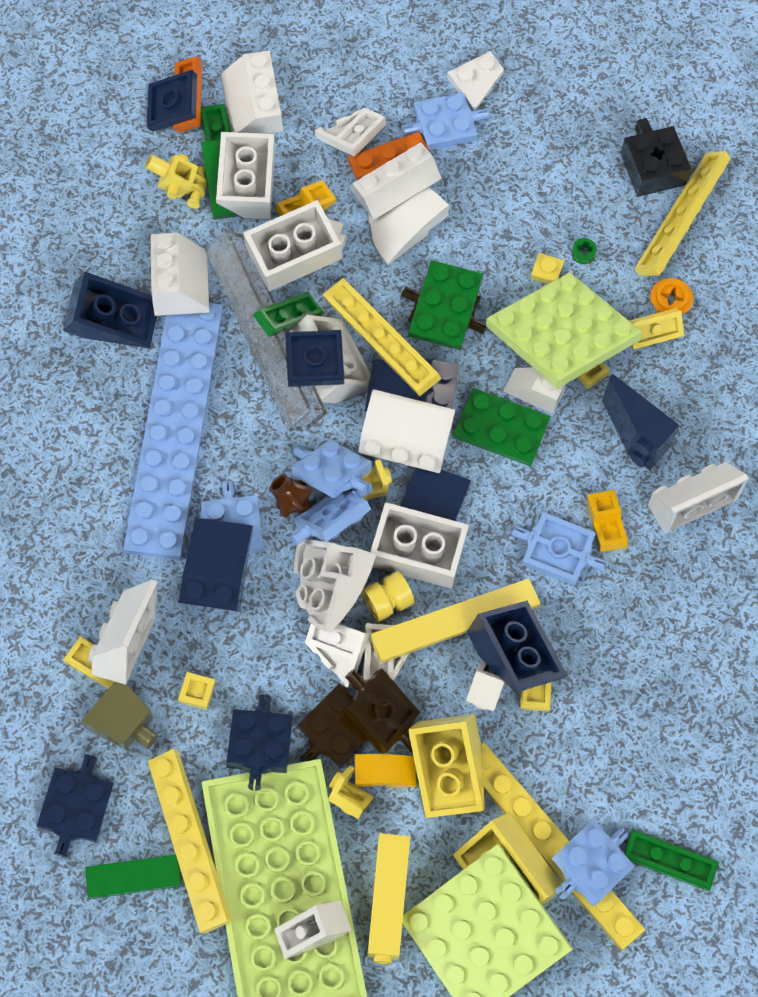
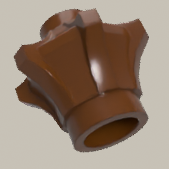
(290, 495)

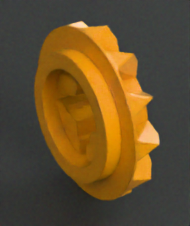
(664, 288)

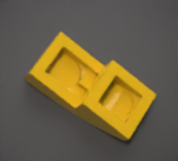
(308, 194)
(607, 521)
(385, 770)

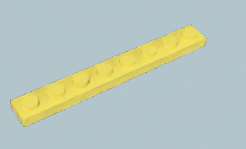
(548, 839)

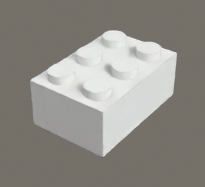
(293, 245)
(419, 545)

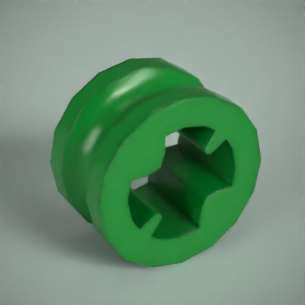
(576, 252)

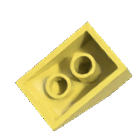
(449, 765)

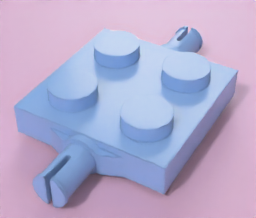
(445, 121)
(332, 469)
(236, 510)
(331, 516)
(558, 548)
(592, 863)

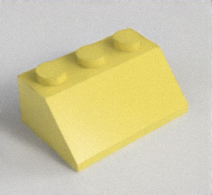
(519, 849)

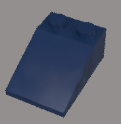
(110, 312)
(387, 380)
(640, 425)
(216, 564)
(516, 647)

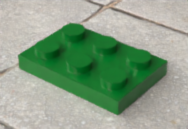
(445, 305)
(501, 427)

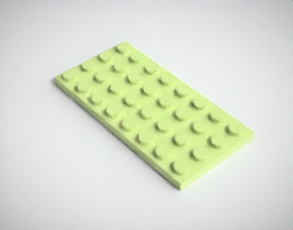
(273, 863)

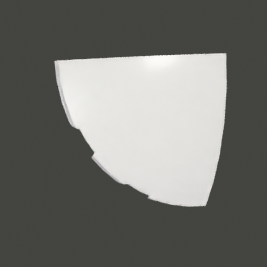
(407, 224)
(330, 580)

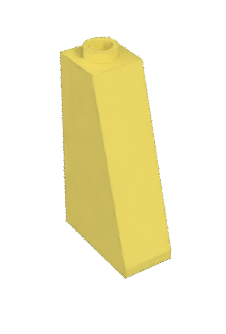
(388, 898)

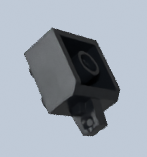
(655, 159)

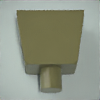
(121, 718)

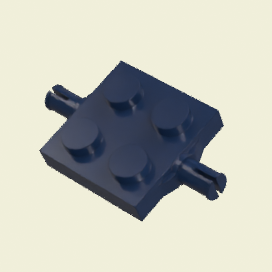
(259, 741)
(75, 805)

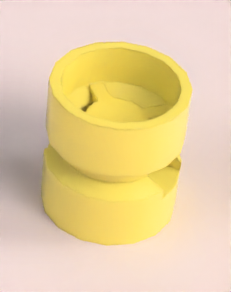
(391, 595)

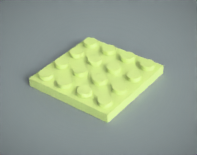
(563, 329)
(486, 930)

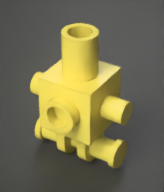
(179, 178)

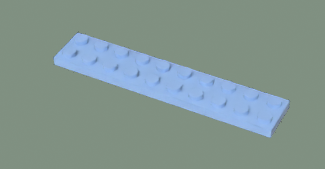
(173, 435)

